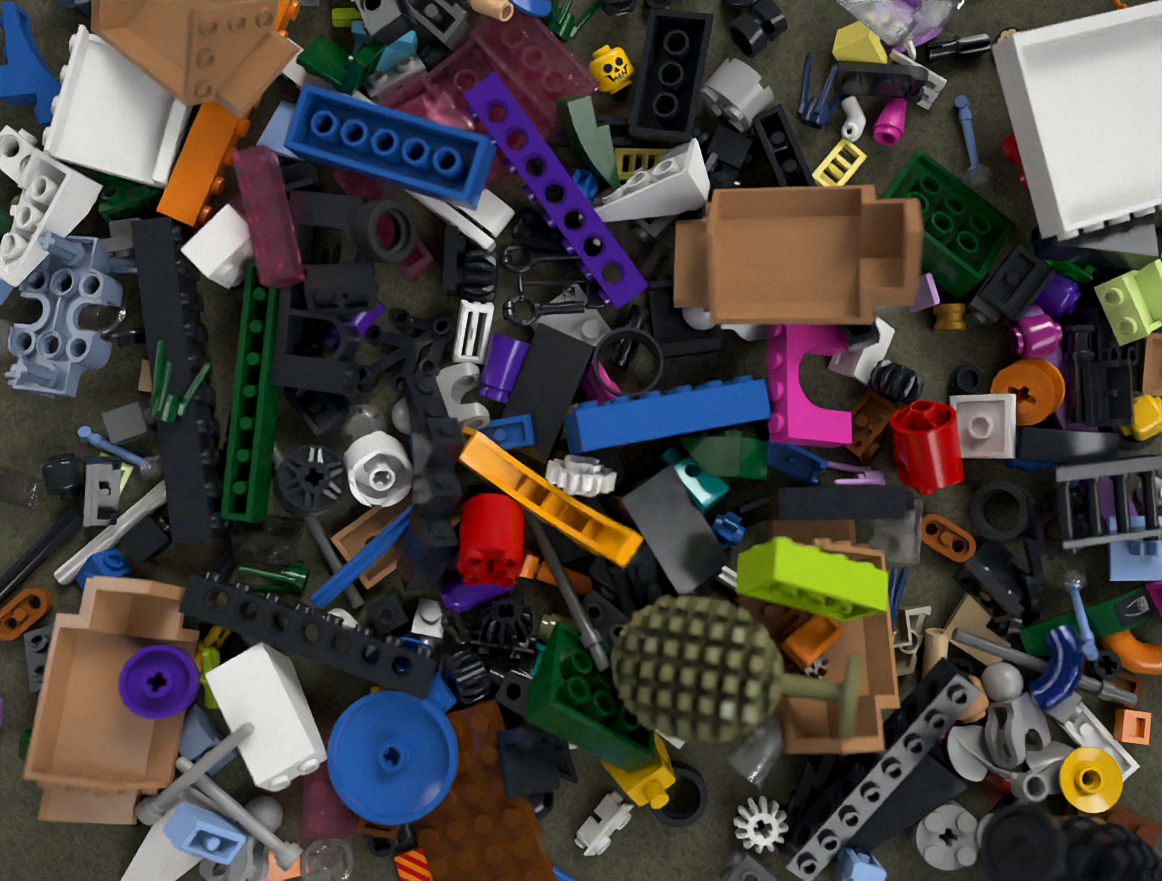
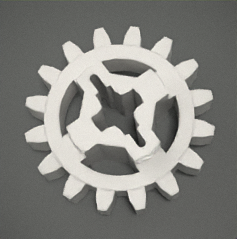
(580, 475)

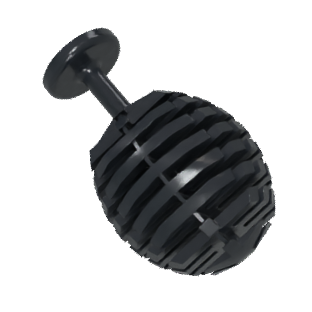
(1033, 846)

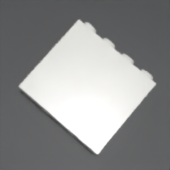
(114, 116)

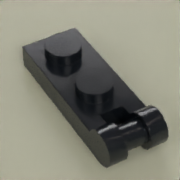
(881, 80)
(547, 237)

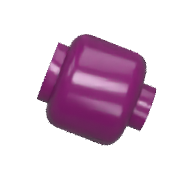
(1035, 336)

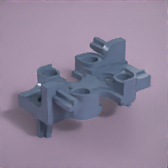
(92, 284)

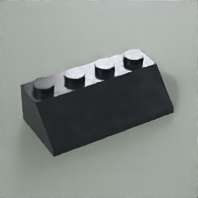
(670, 78)

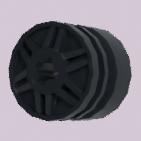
(299, 496)

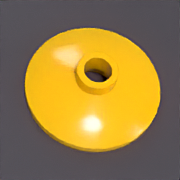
(1104, 780)

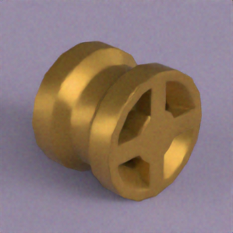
(949, 318)

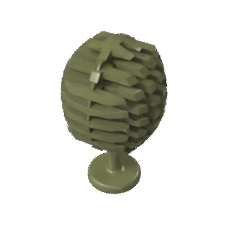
(712, 672)

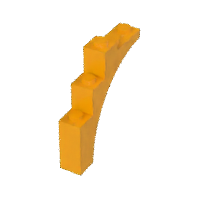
(547, 502)

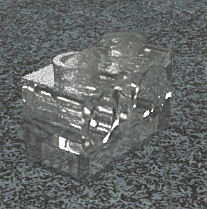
(906, 531)

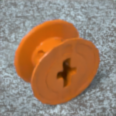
(1044, 386)

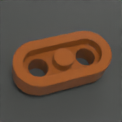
(944, 536)
(24, 612)

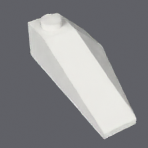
(665, 189)
(52, 201)
(157, 855)

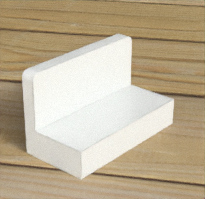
(862, 362)

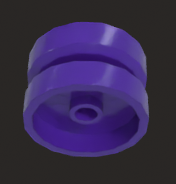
(139, 682)

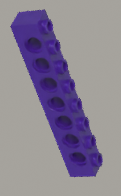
(492, 94)

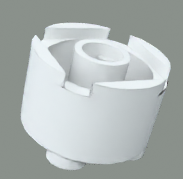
(378, 469)

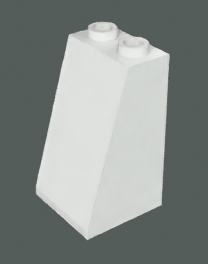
(266, 691)

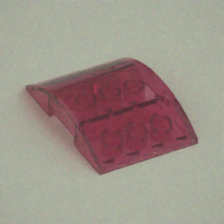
(527, 61)

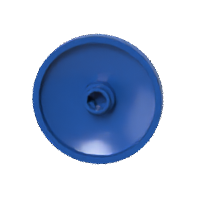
(392, 757)

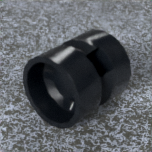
(761, 24)

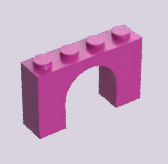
(792, 414)

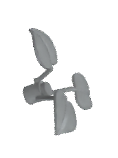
(972, 759)

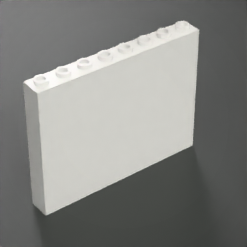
(1088, 117)

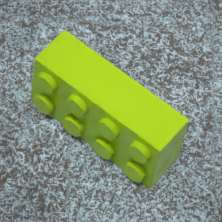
(812, 580)

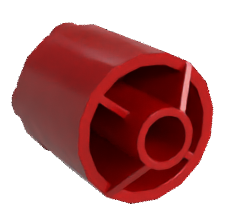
(927, 446)
(491, 540)

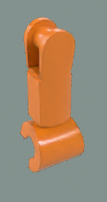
(531, 566)

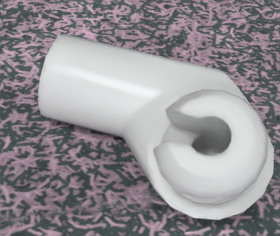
(855, 119)

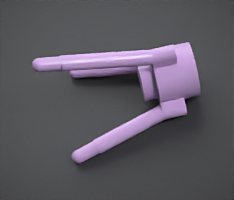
(865, 477)

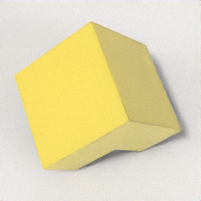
(858, 44)

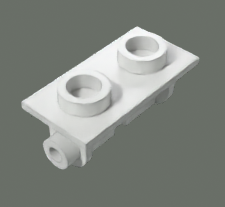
(596, 834)

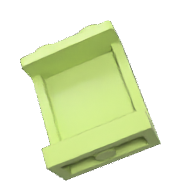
(1133, 302)

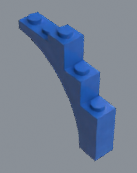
(26, 75)

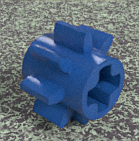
(586, 184)
(727, 529)

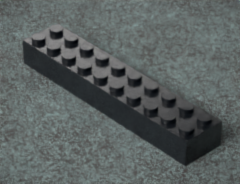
(190, 443)

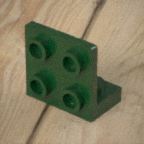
(340, 66)
(127, 199)

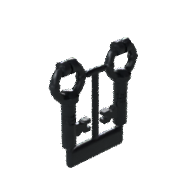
(538, 309)

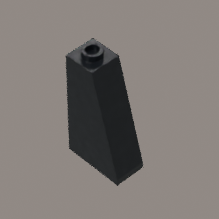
(1120, 245)
(845, 502)
(918, 794)

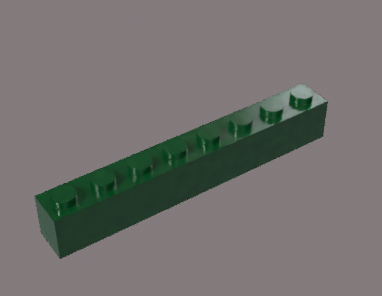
(253, 406)

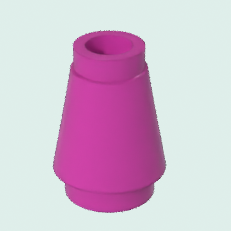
(890, 122)

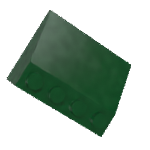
(957, 224)
(584, 705)

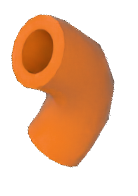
(1133, 654)

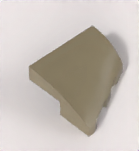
(908, 637)

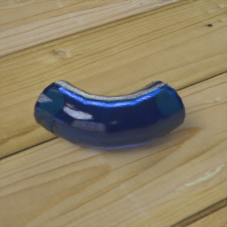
(1063, 671)

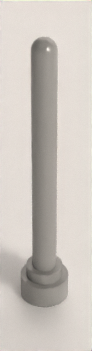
(154, 806)
(284, 853)

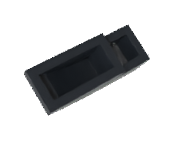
(1065, 445)

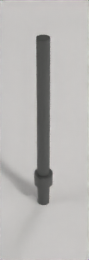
(323, 542)
(590, 637)
(1101, 688)

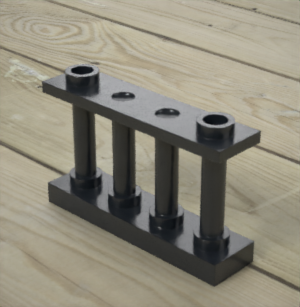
(1090, 475)

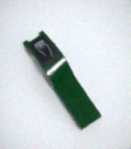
(1103, 619)

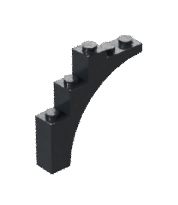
(436, 490)

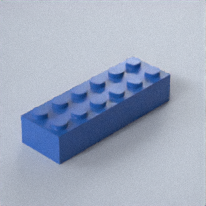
(390, 146)
(665, 416)

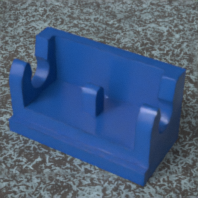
(794, 462)

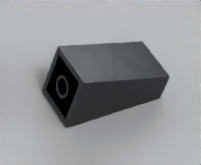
(669, 521)

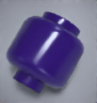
(1059, 296)

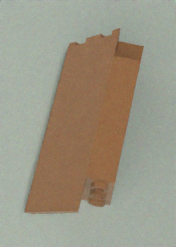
(199, 46)
(798, 255)
(813, 724)
(84, 739)

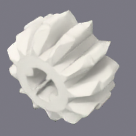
(749, 830)

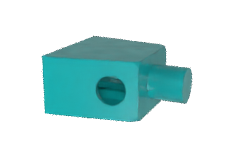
(703, 488)

